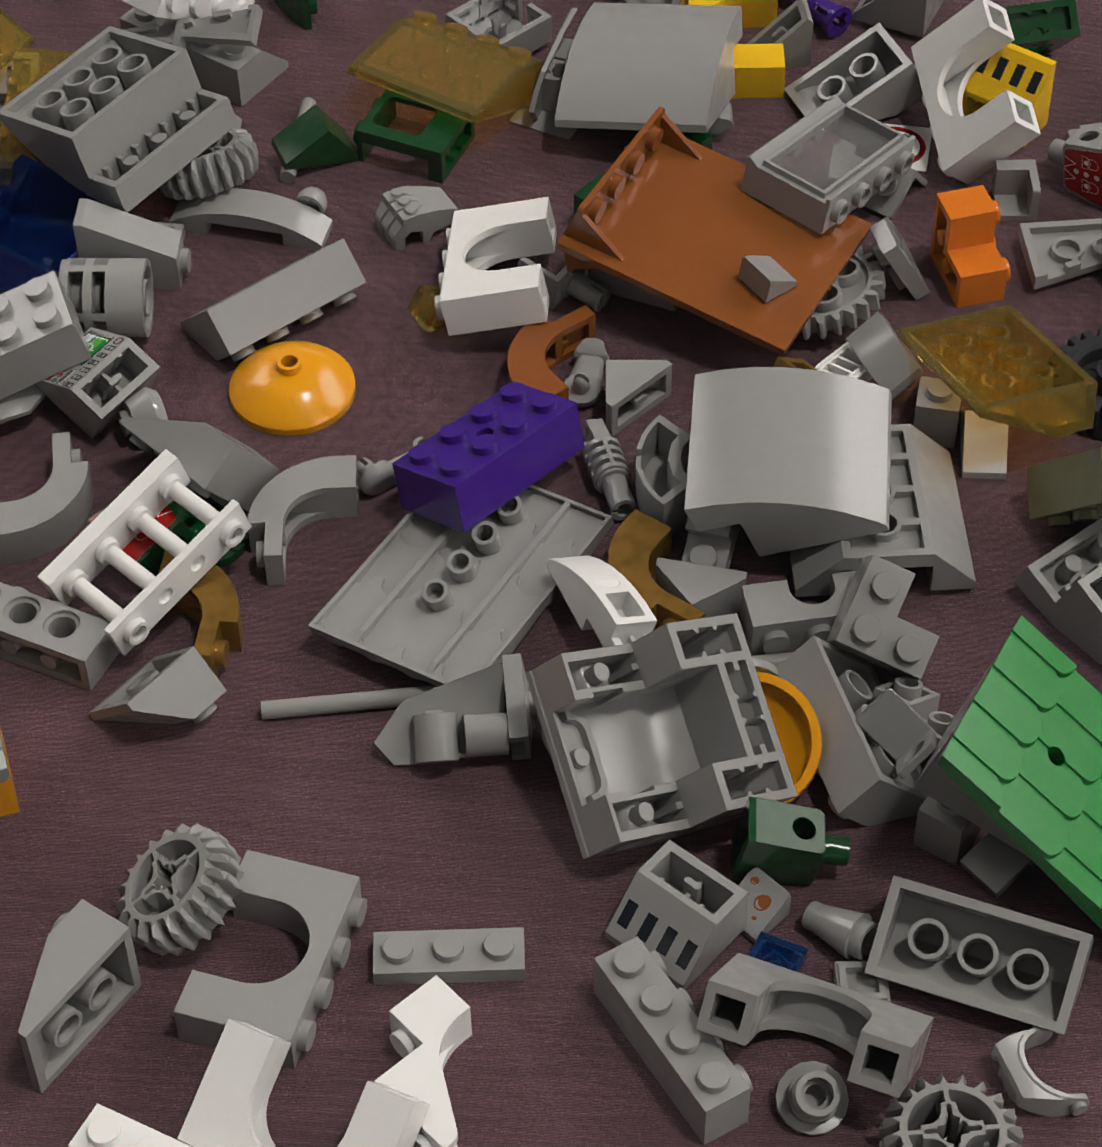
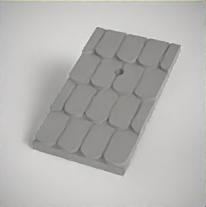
(457, 599)

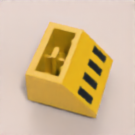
(1017, 71)

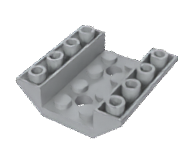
(923, 522)

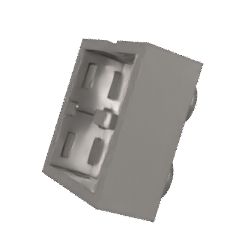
(504, 22)

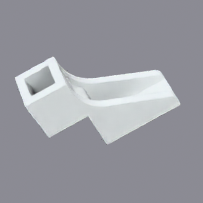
(426, 1033)

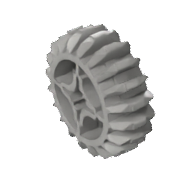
(216, 169)
(180, 889)
(960, 1111)

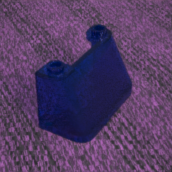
(35, 223)

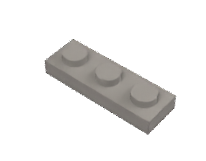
(450, 955)

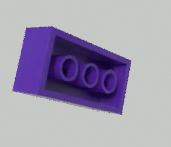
(488, 456)

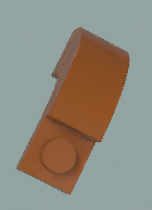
(545, 345)

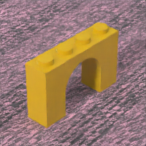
(757, 67)

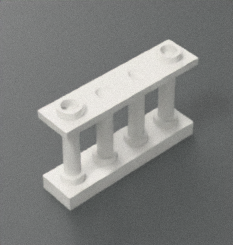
(118, 525)

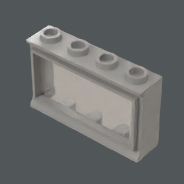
(827, 165)

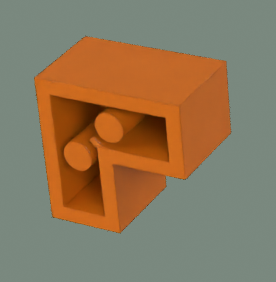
(966, 246)

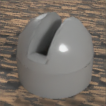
(314, 198)

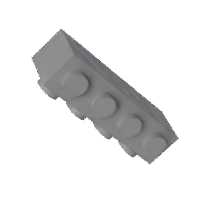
(663, 1031)

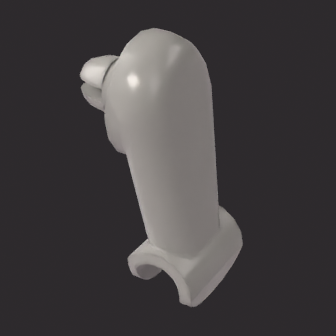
(587, 372)
(379, 476)

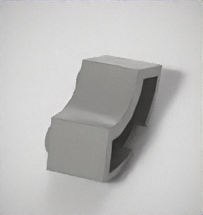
(662, 472)

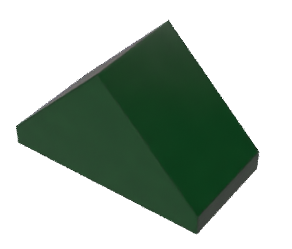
(313, 141)

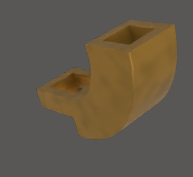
(217, 610)

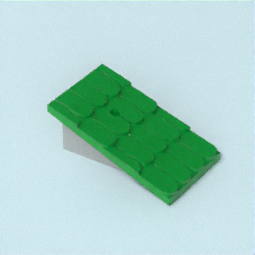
(1030, 763)

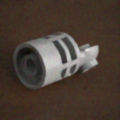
(111, 285)

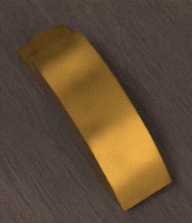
(635, 554)

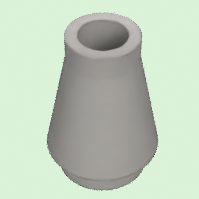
(843, 929)

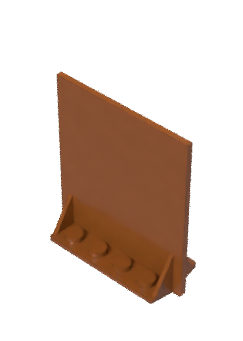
(679, 229)

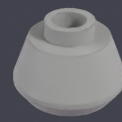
(143, 404)

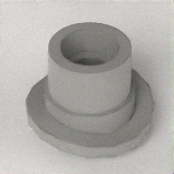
(811, 1098)

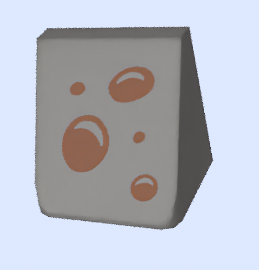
(766, 903)

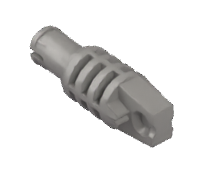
(608, 468)

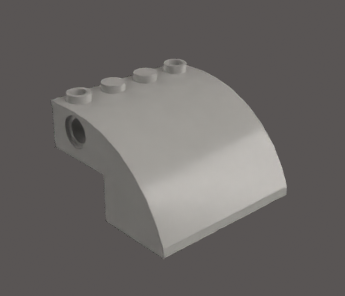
(659, 734)

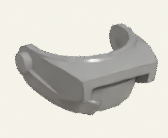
(1024, 1086)

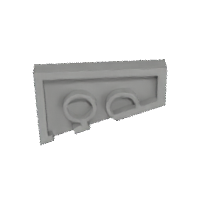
(1061, 249)

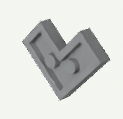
(894, 251)

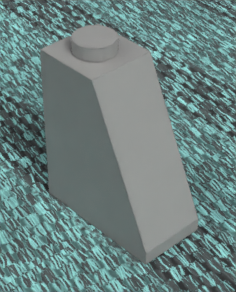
(113, 233)

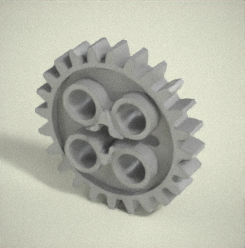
(850, 297)

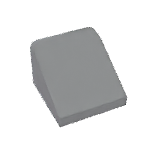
(765, 276)

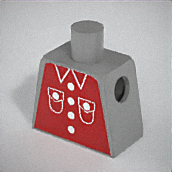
(1081, 162)

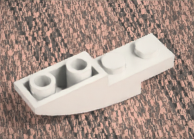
(602, 599)

